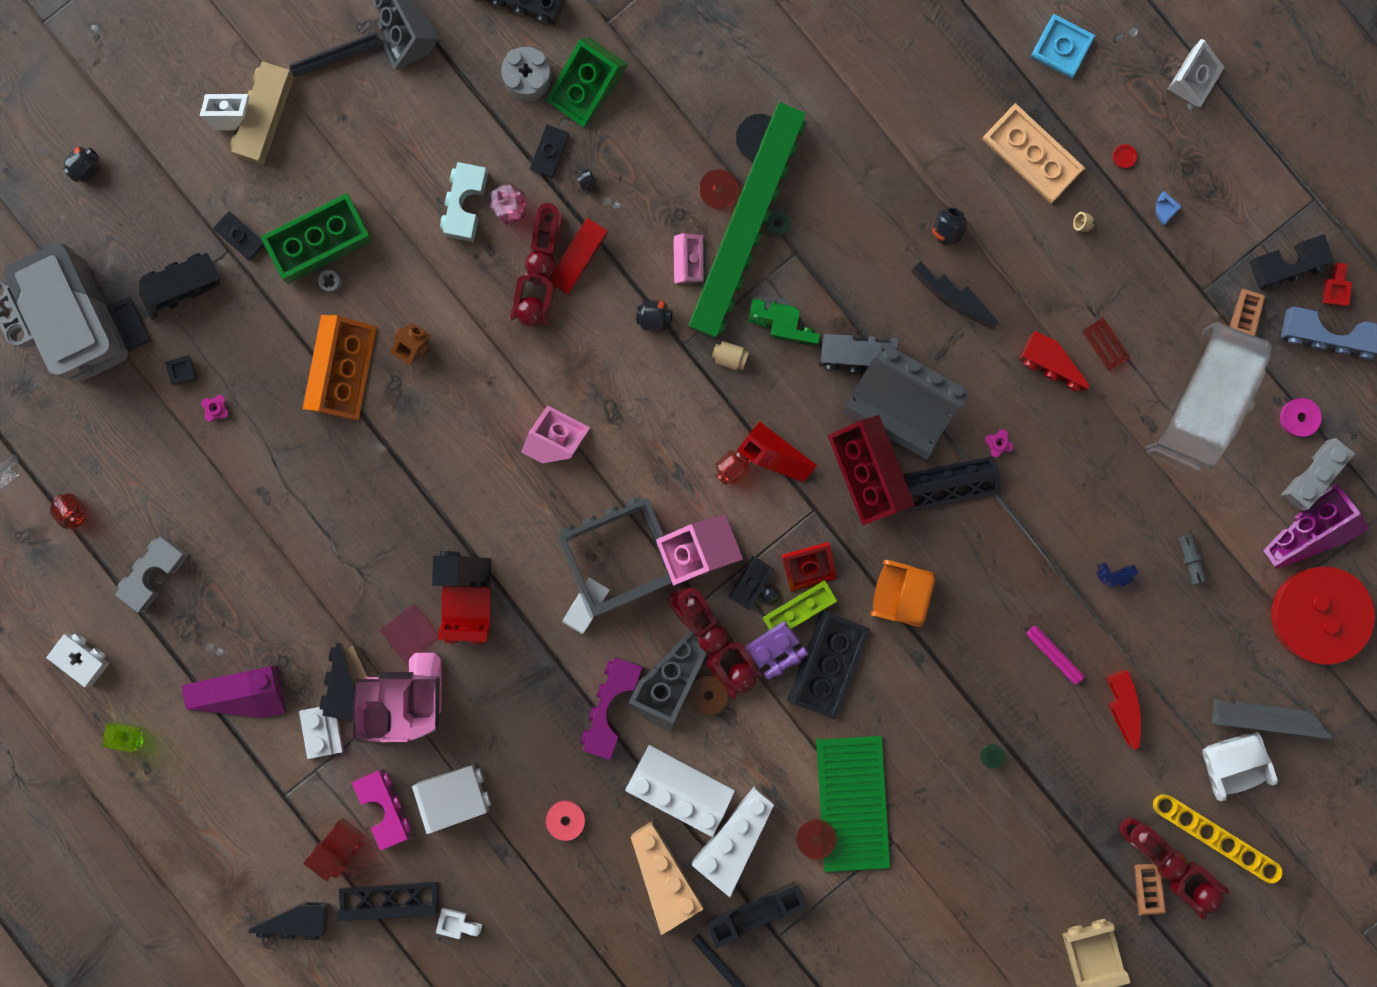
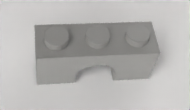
(1325, 467)
(136, 588)

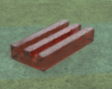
(1114, 340)

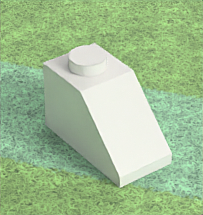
(224, 110)

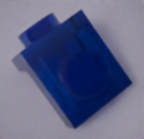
(1120, 577)

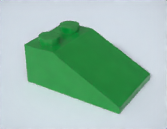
(586, 81)

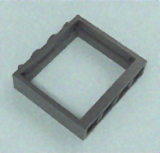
(593, 523)

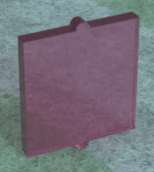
(408, 632)

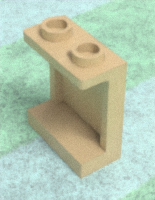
(1095, 955)

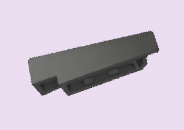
(1267, 718)

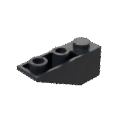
(341, 687)
(304, 919)

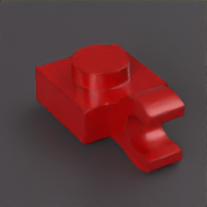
(1337, 290)

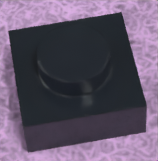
(181, 370)

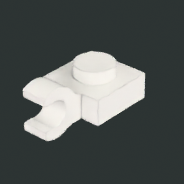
(453, 923)

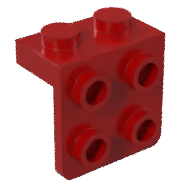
(465, 614)

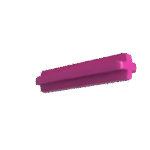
(1055, 655)

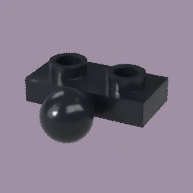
(753, 583)

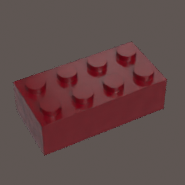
(870, 469)

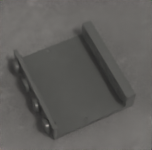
(908, 397)

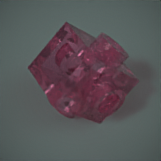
(508, 203)

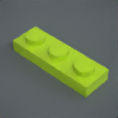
(801, 607)

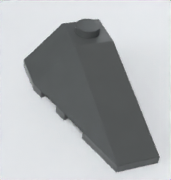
(406, 31)
(665, 688)

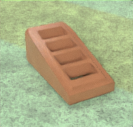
(1238, 314)
(1140, 890)

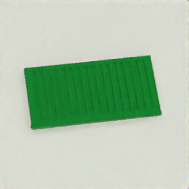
(854, 802)

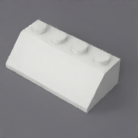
(680, 790)

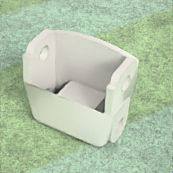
(1238, 765)

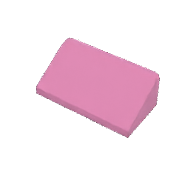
(688, 259)

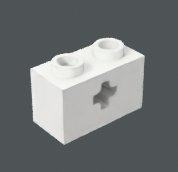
(65, 657)

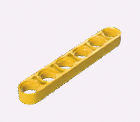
(1217, 838)

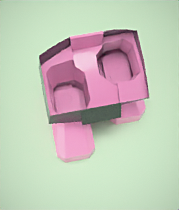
(399, 703)

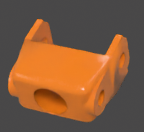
(903, 593)

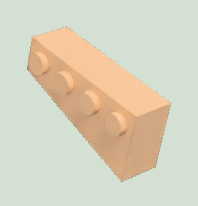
(665, 881)

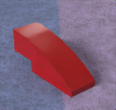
(578, 255)
(1125, 707)

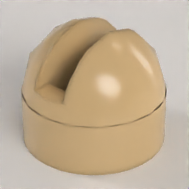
(1085, 218)

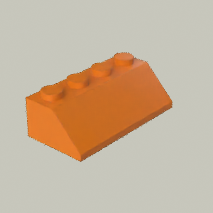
(339, 367)

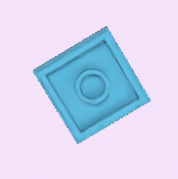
(1062, 46)

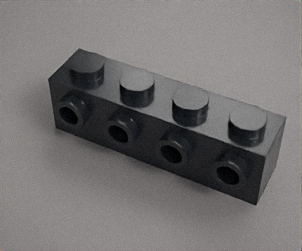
(543, 10)

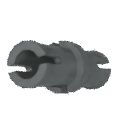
(1192, 559)

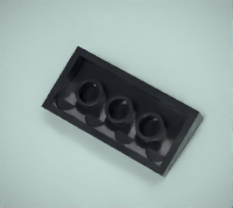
(829, 666)

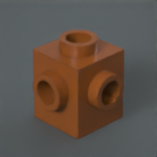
(411, 343)

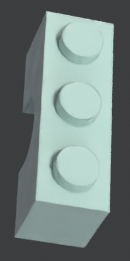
(466, 181)

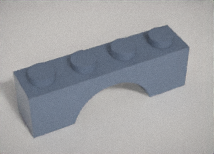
(1305, 327)

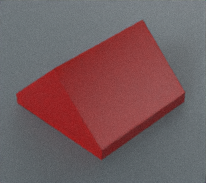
(809, 566)

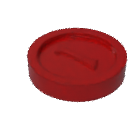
(1124, 156)

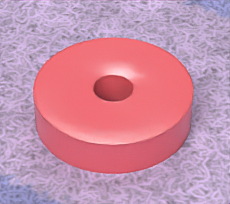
(557, 828)

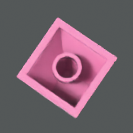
(554, 437)

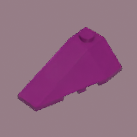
(1324, 526)
(244, 694)

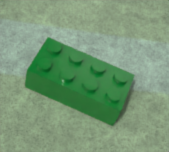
(316, 238)

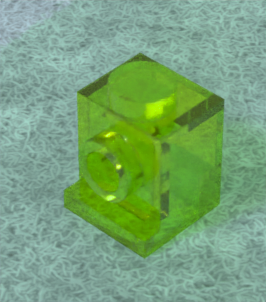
(114, 737)

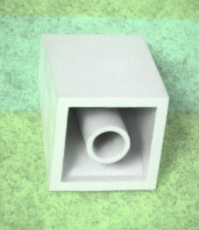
(451, 798)

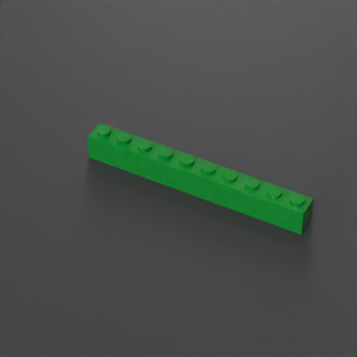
(746, 220)

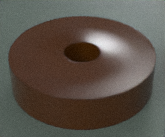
(705, 706)

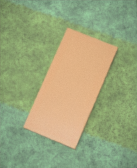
(1033, 153)

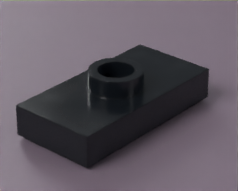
(549, 151)
(239, 236)

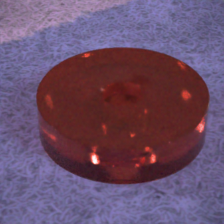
(718, 178)
(808, 846)

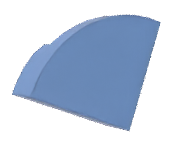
(1166, 207)

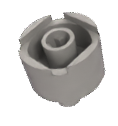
(538, 80)

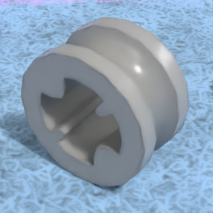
(337, 279)

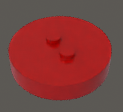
(1323, 615)

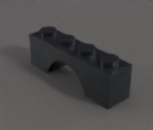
(766, 908)

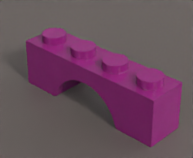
(601, 737)

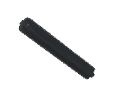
(335, 54)

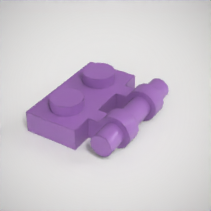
(774, 643)

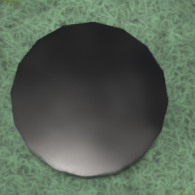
(751, 134)

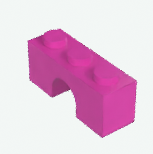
(377, 788)

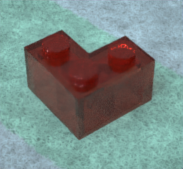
(331, 854)

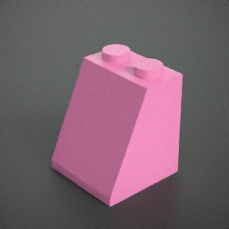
(699, 549)

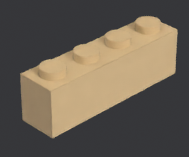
(262, 113)

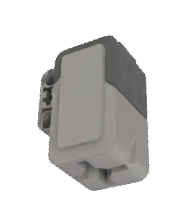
(60, 313)

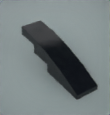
(961, 301)

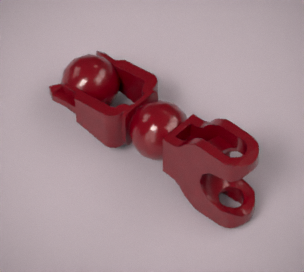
(539, 266)
(714, 640)
(1174, 867)

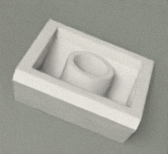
(1197, 74)

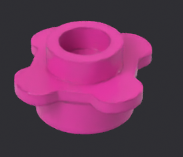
(220, 412)
(992, 441)

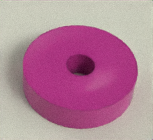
(1311, 415)

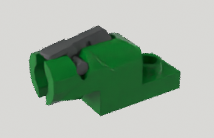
(782, 319)

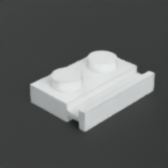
(320, 733)

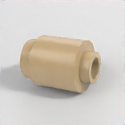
(730, 355)

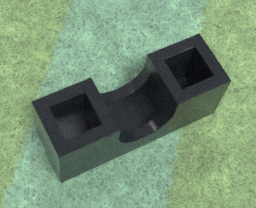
(1311, 255)

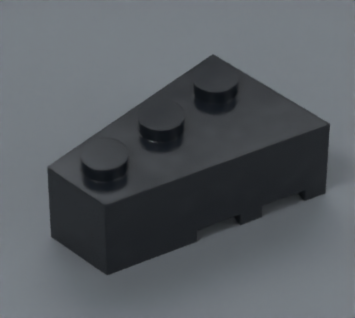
(177, 283)
(458, 570)

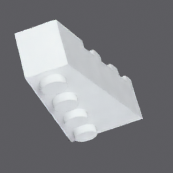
(732, 844)

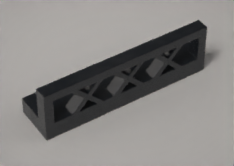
(950, 479)
(388, 910)

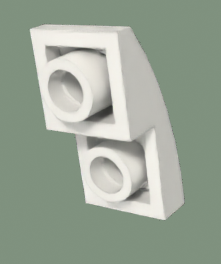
(577, 615)

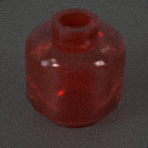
(732, 467)
(68, 511)

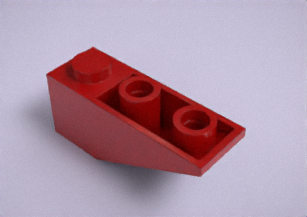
(1050, 358)
(774, 453)

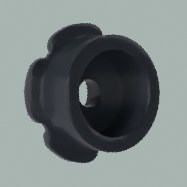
(586, 180)

